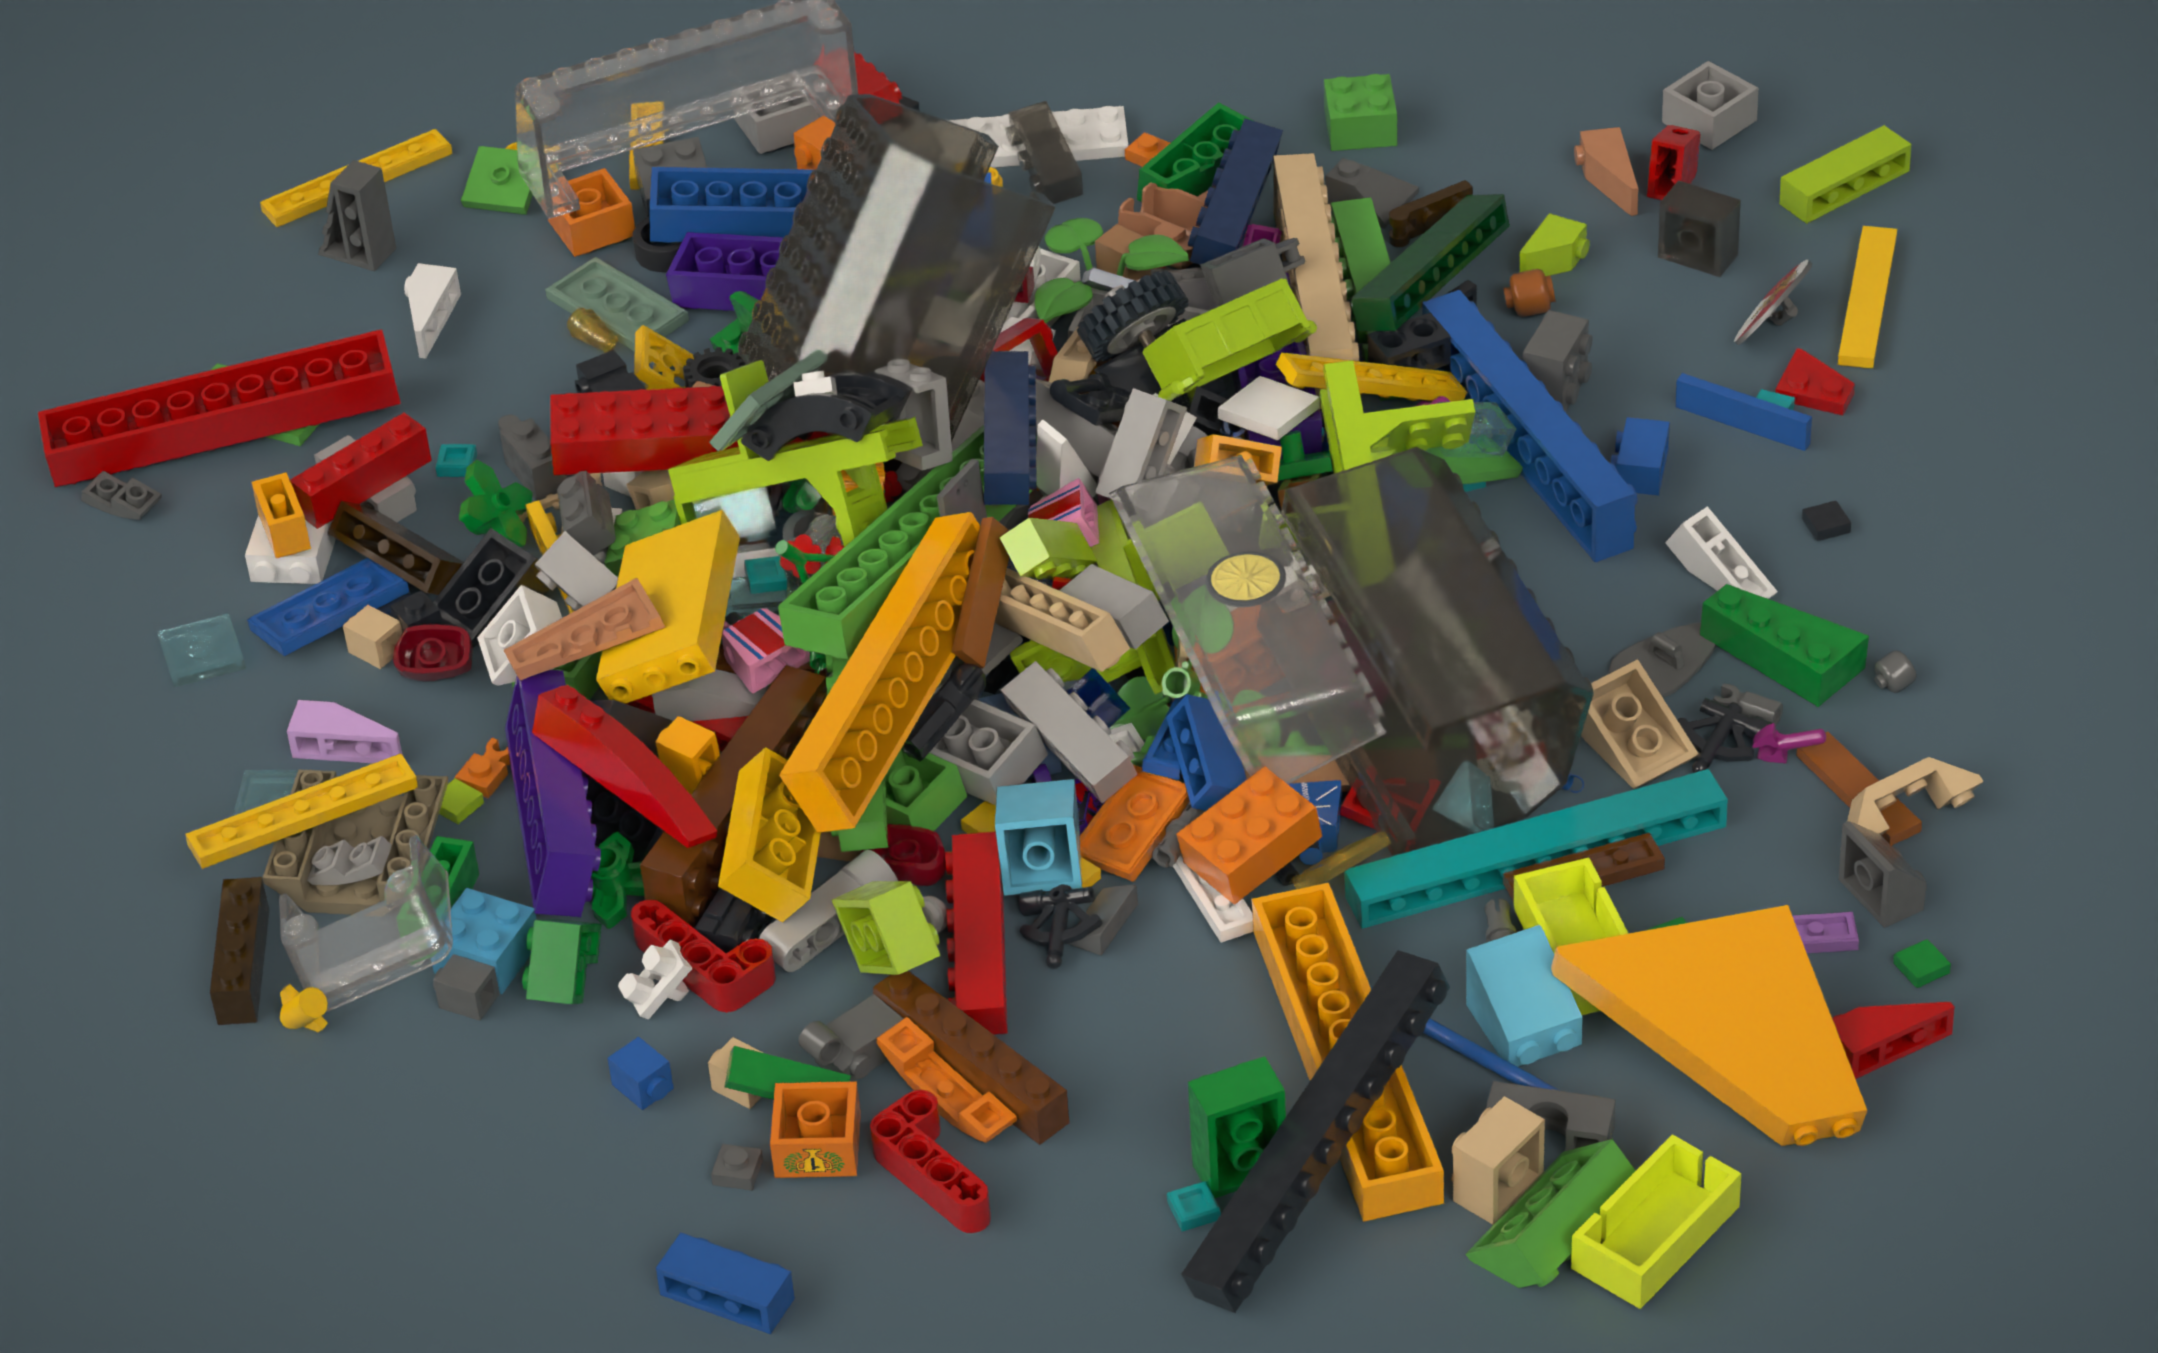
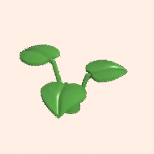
(1064, 296)
(1150, 709)

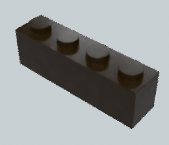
(394, 547)
(239, 951)

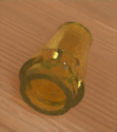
(590, 329)

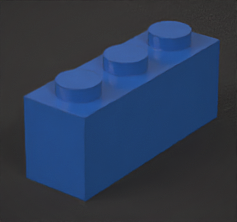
(1204, 752)
(725, 1282)

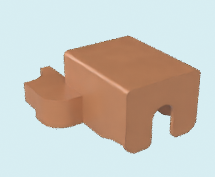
(1164, 213)

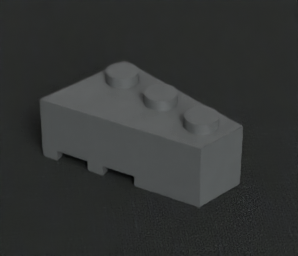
(358, 218)

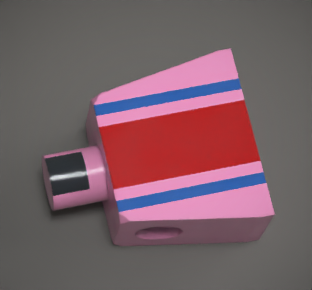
(1070, 504)
(757, 648)

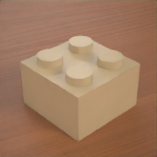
(1497, 1159)

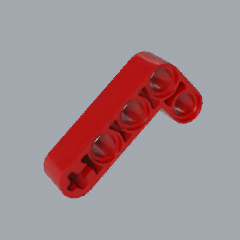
(716, 977)
(907, 1148)

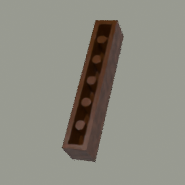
(980, 1056)

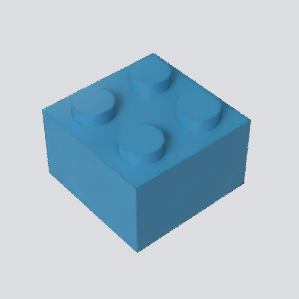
(491, 933)

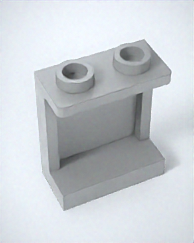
(930, 408)

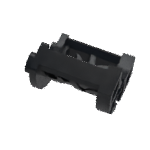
(857, 409)

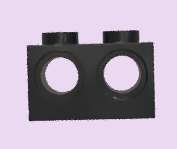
(1415, 344)

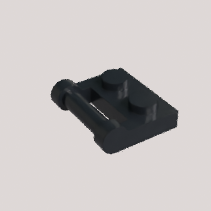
(1101, 403)

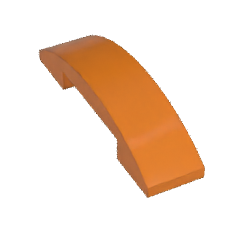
(958, 1101)

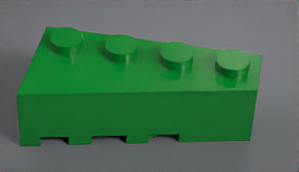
(1194, 155)
(1784, 643)

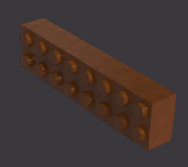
(689, 877)

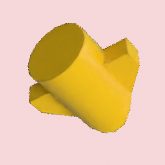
(303, 1008)

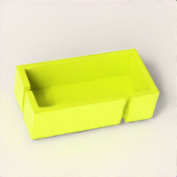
(1568, 907)
(1655, 1221)

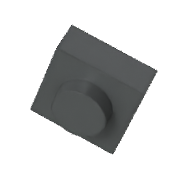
(737, 1167)

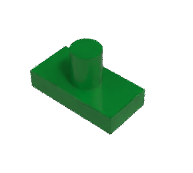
(1298, 464)

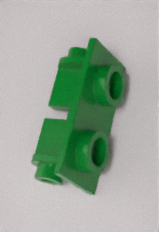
(800, 496)

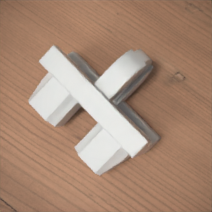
(663, 965)

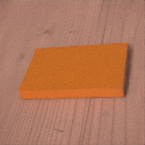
(1133, 824)

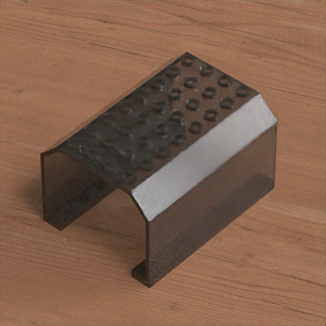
(898, 253)
(1444, 644)

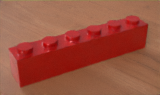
(977, 930)

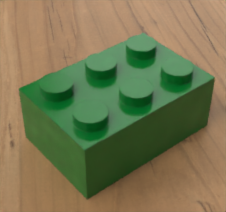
(1233, 1121)

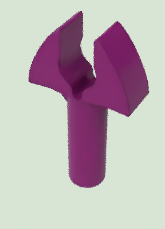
(1779, 744)

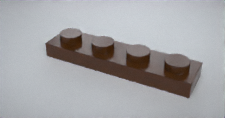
(1612, 861)

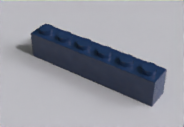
(1235, 191)
(1009, 429)

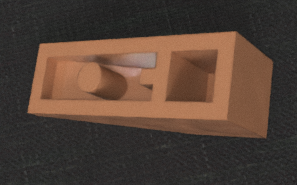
(1608, 166)

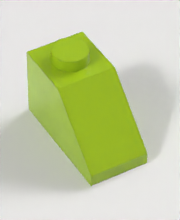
(1555, 246)

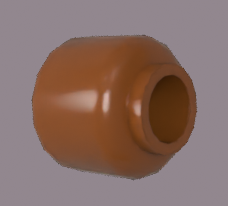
(1530, 293)

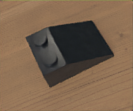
(487, 583)

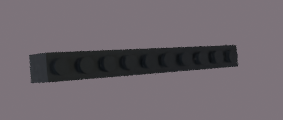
(1315, 1131)

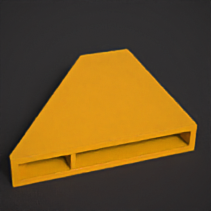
(1733, 1013)

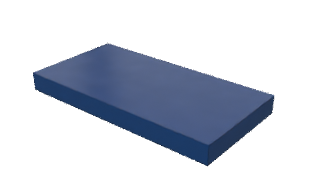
(326, 606)

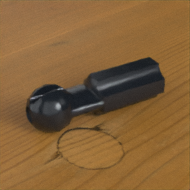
(944, 709)

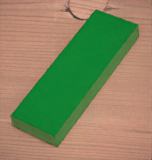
(758, 1072)

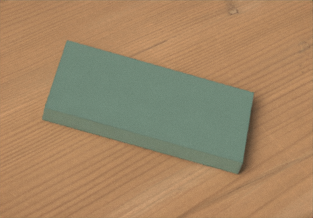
(617, 300)
(764, 398)

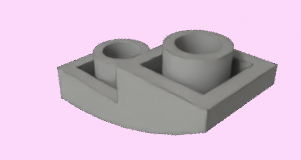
(347, 864)

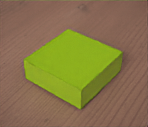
(460, 801)

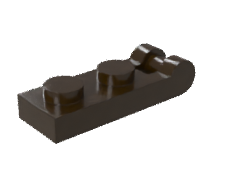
(1421, 214)

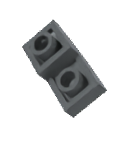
(118, 498)

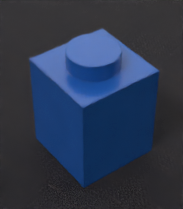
(640, 1073)

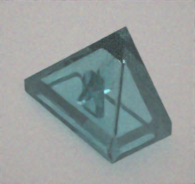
(1468, 799)

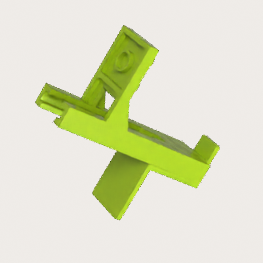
(1362, 437)
(814, 459)
(1118, 556)

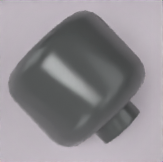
(1894, 672)

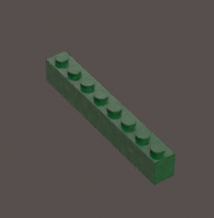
(1430, 263)

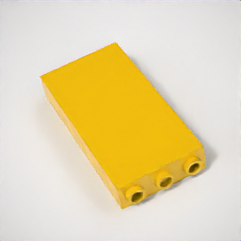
(689, 584)

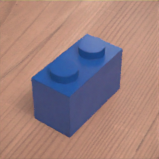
(1642, 454)

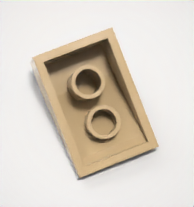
(1635, 727)

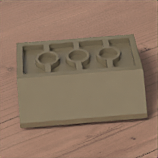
(393, 819)

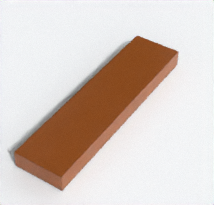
(982, 594)
(1849, 777)

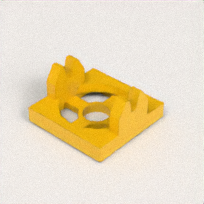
(664, 353)

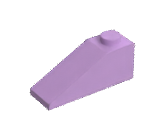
(338, 734)

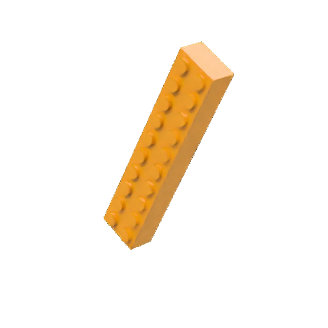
(885, 681)
(1320, 990)

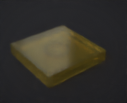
(1341, 860)

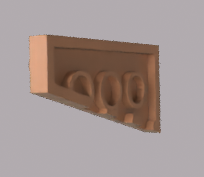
(593, 628)

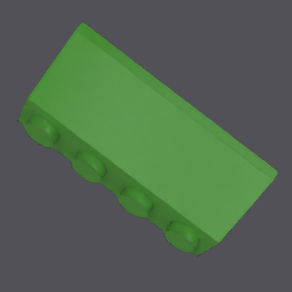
(1538, 1228)

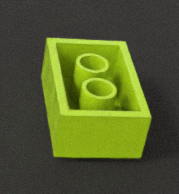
(887, 927)

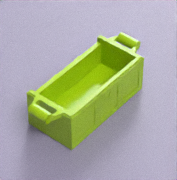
(1227, 339)

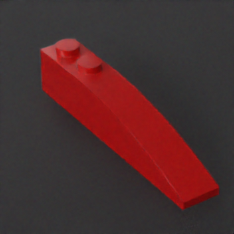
(619, 763)

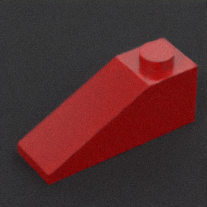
(1888, 1032)

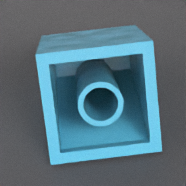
(1038, 836)
(1519, 999)

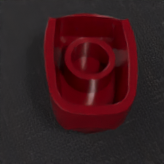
(433, 652)
(914, 854)

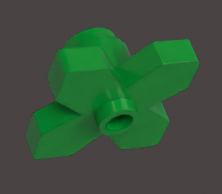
(494, 506)
(615, 880)

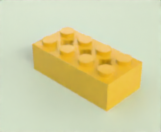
(768, 841)

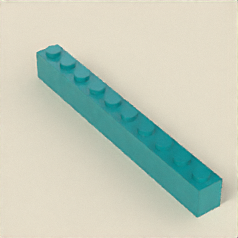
(1476, 862)

